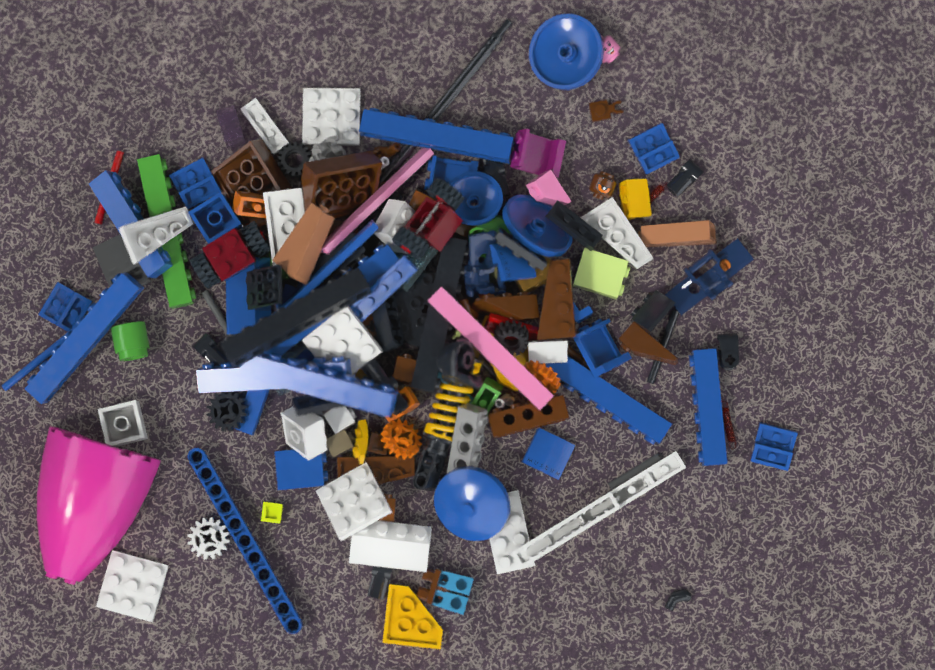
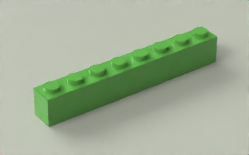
(159, 201)

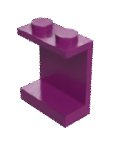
(536, 153)

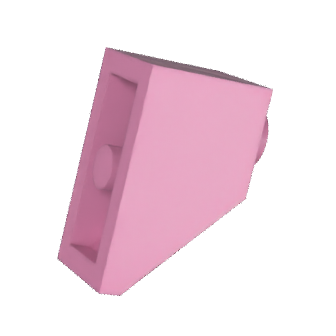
(547, 189)

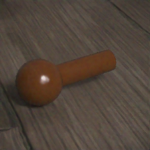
(578, 357)

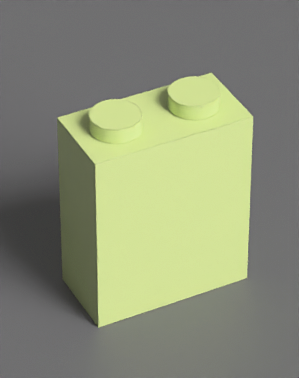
(601, 274)

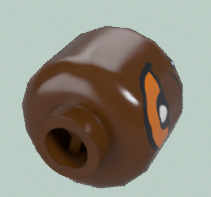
(602, 185)

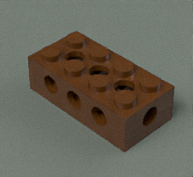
(500, 429)

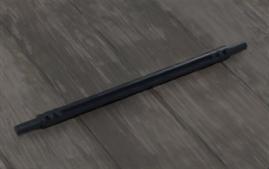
(450, 94)

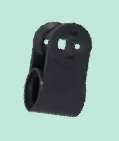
(727, 348)

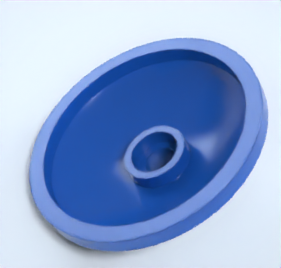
(480, 189)

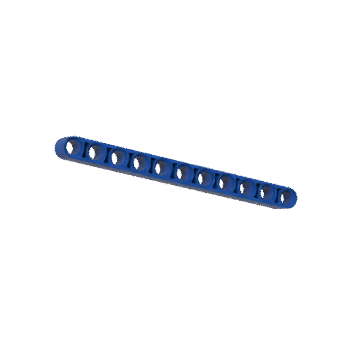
(243, 530)

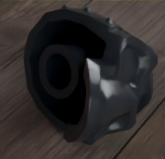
(457, 364)

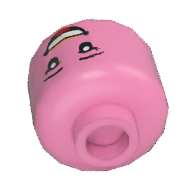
(610, 49)

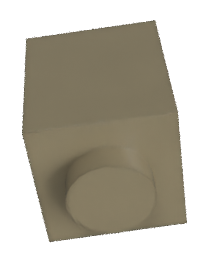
(340, 443)

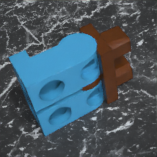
(440, 589)

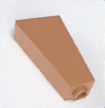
(678, 234)
(305, 243)

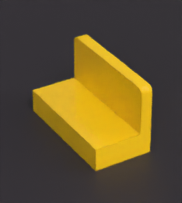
(635, 198)

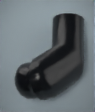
(677, 596)

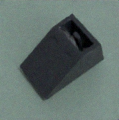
(264, 288)

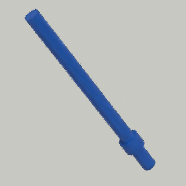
(34, 363)

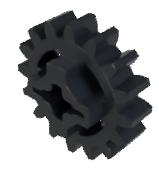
(232, 405)

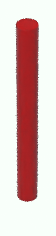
(115, 168)

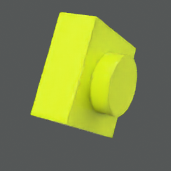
(272, 512)

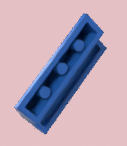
(236, 306)

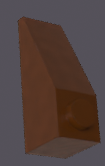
(643, 345)

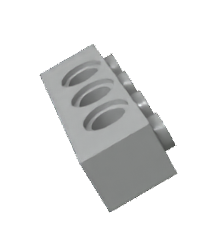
(463, 434)

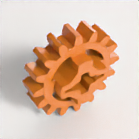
(544, 375)
(401, 439)

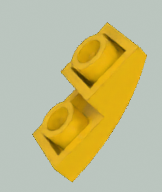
(361, 442)

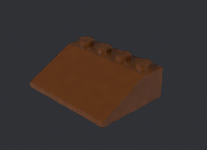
(251, 171)
(341, 182)

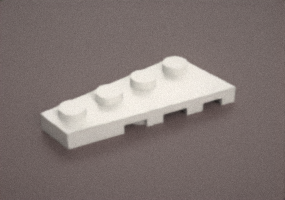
(618, 232)
(151, 233)

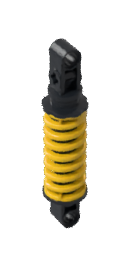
(441, 431)

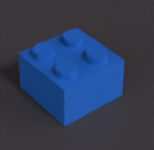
(215, 218)

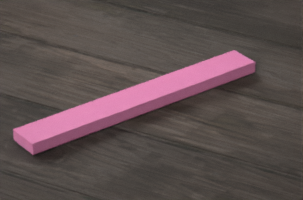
(376, 199)
(490, 348)

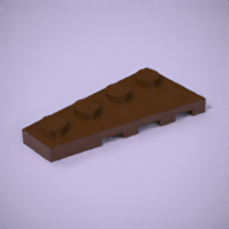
(558, 306)
(383, 467)

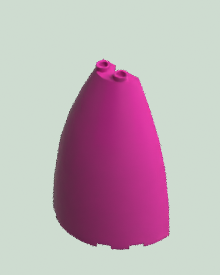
(86, 501)

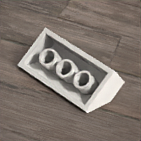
(392, 546)

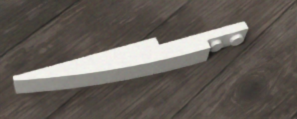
(598, 510)

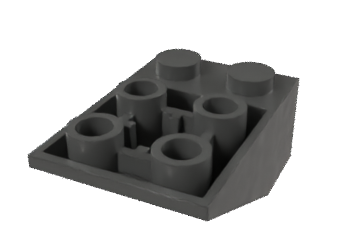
(115, 259)

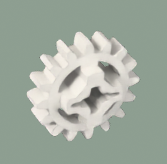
(204, 546)

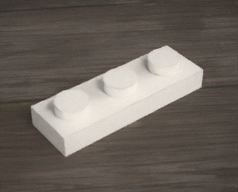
(264, 126)

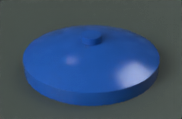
(566, 52)
(529, 226)
(472, 503)

